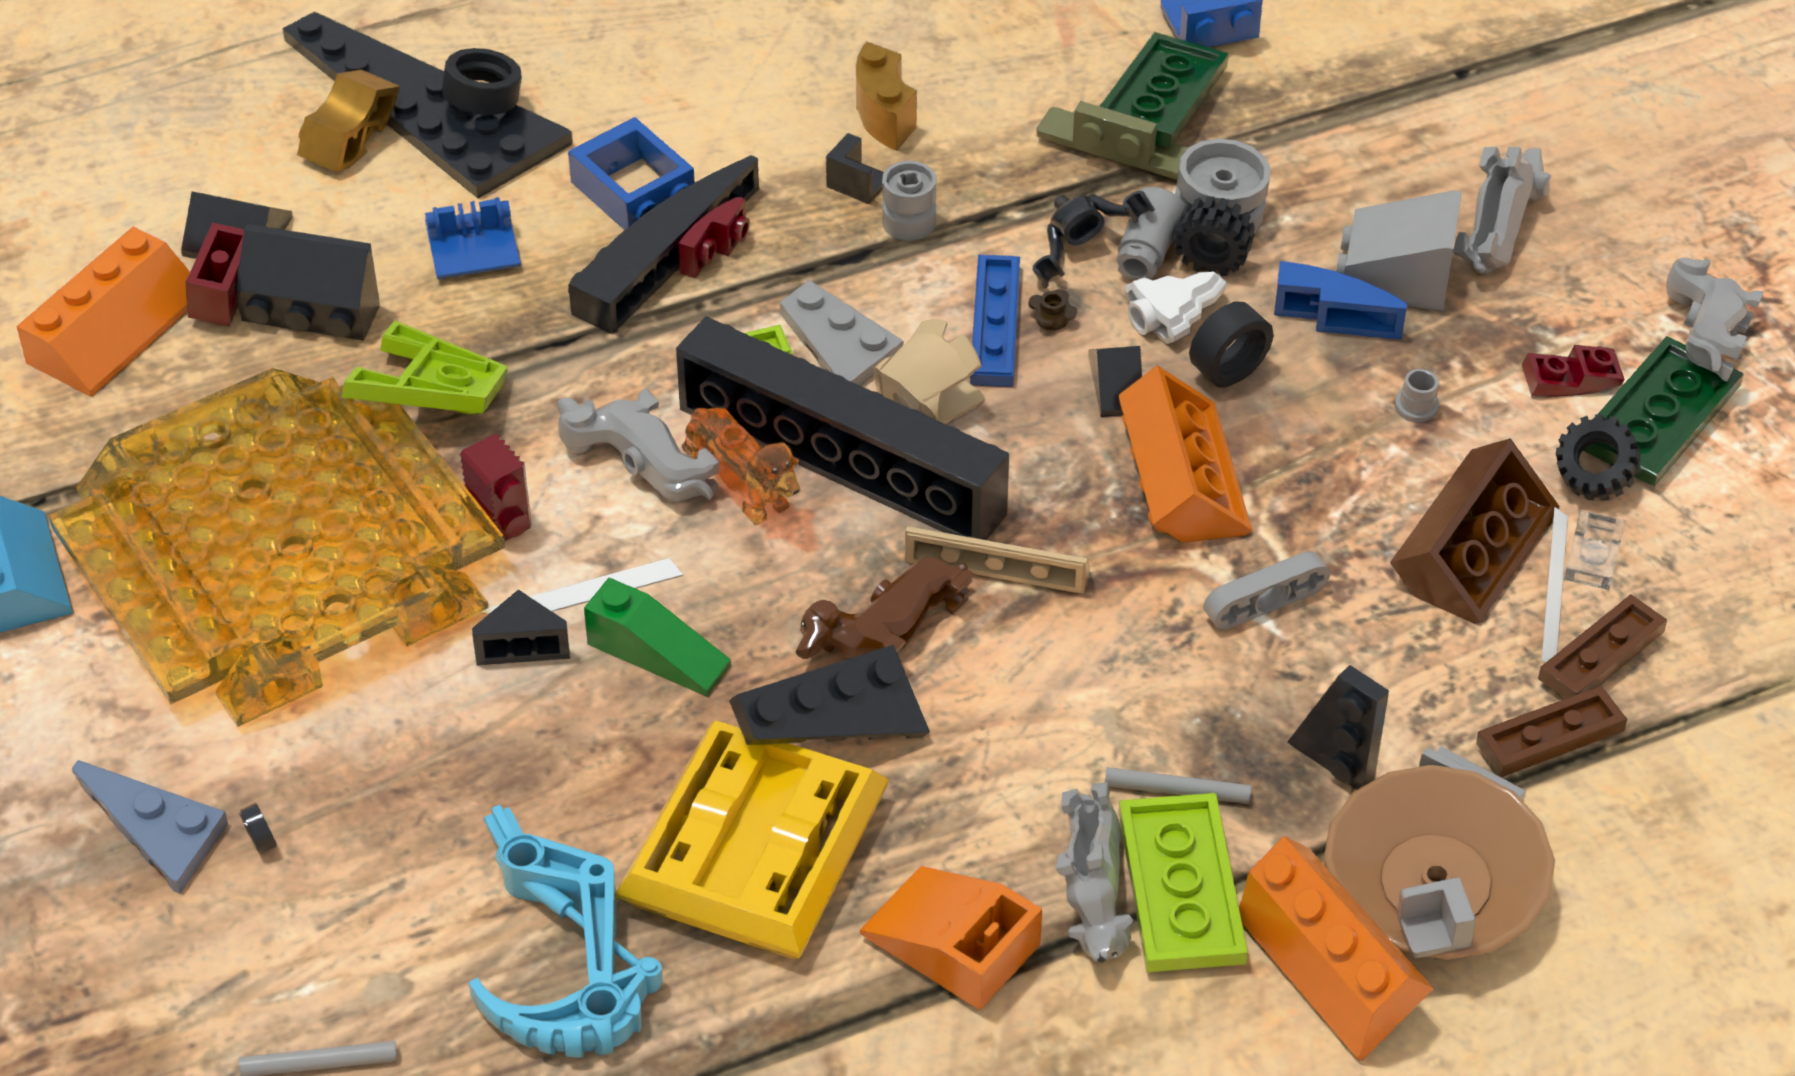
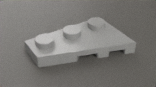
(837, 333)

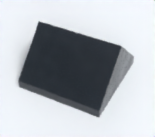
(210, 209)

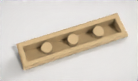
(999, 559)

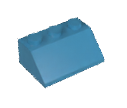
(29, 568)

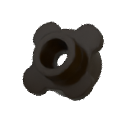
(1052, 309)

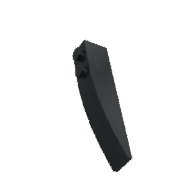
(648, 250)

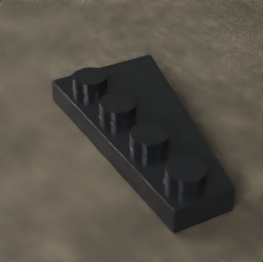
(834, 703)

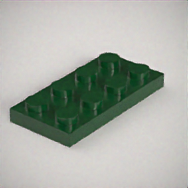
(1167, 84)
(1665, 408)

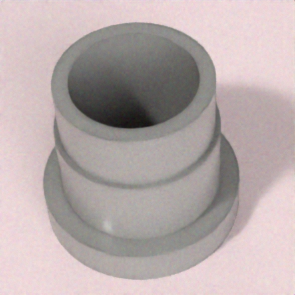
(1418, 396)

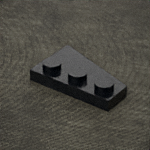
(1346, 728)

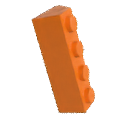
(107, 313)
(1183, 460)
(1329, 946)

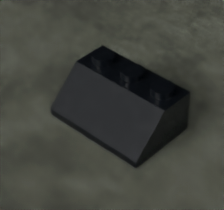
(307, 282)

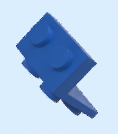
(1213, 21)

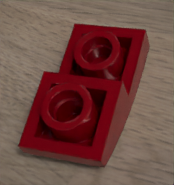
(712, 234)
(1582, 372)

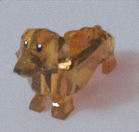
(745, 466)

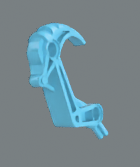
(569, 882)

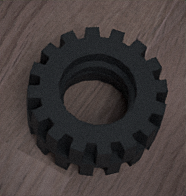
(1606, 482)

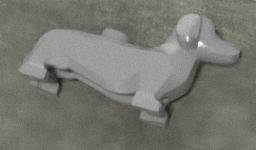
(1501, 206)
(1714, 315)
(643, 442)
(1093, 873)

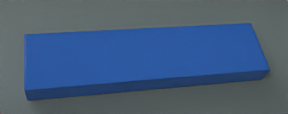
(996, 319)

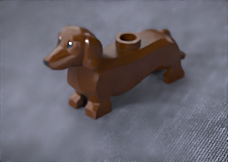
(891, 617)

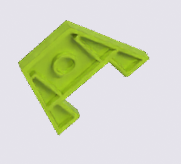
(436, 378)

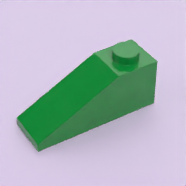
(651, 637)

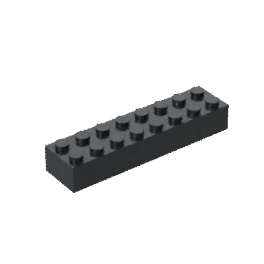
(846, 431)

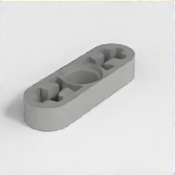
(1266, 590)

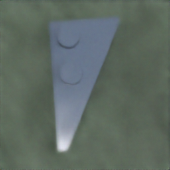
(164, 825)

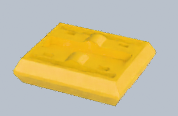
(749, 830)

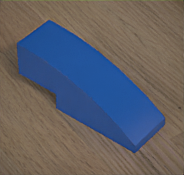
(1338, 302)

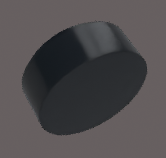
(257, 828)

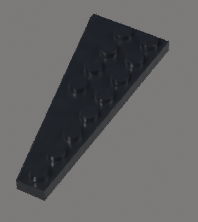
(469, 147)

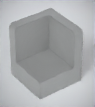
(1436, 918)

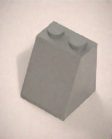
(1404, 247)

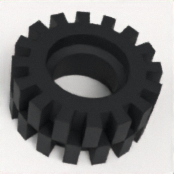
(1219, 220)

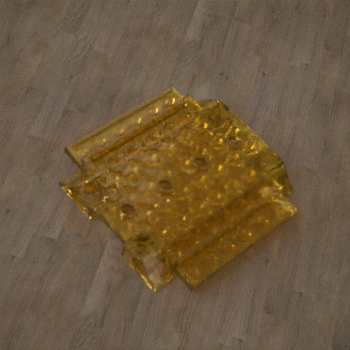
(204, 570)

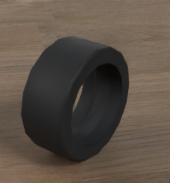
(481, 97)
(1217, 333)

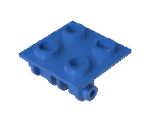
(472, 240)

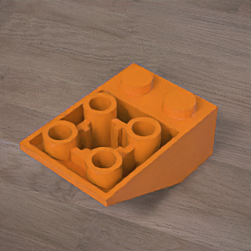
(958, 931)

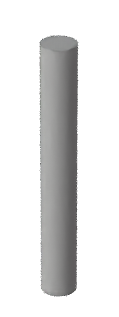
(1176, 785)
(318, 1059)

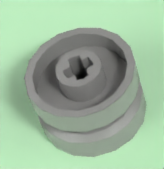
(1225, 171)

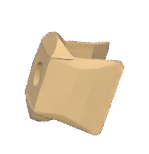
(931, 373)

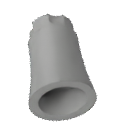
(1148, 241)

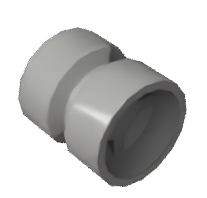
(909, 200)

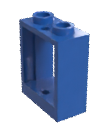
(616, 149)

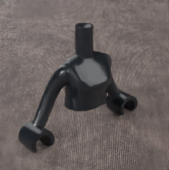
(1079, 222)

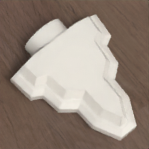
(1171, 303)

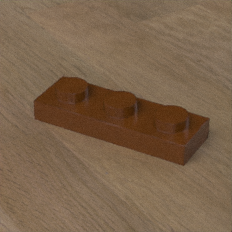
(1603, 648)
(1551, 731)

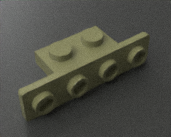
(1111, 137)

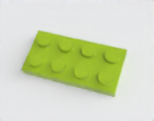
(1182, 883)

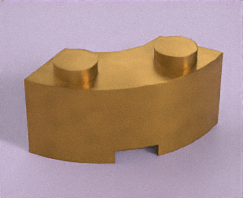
(882, 96)
(346, 120)

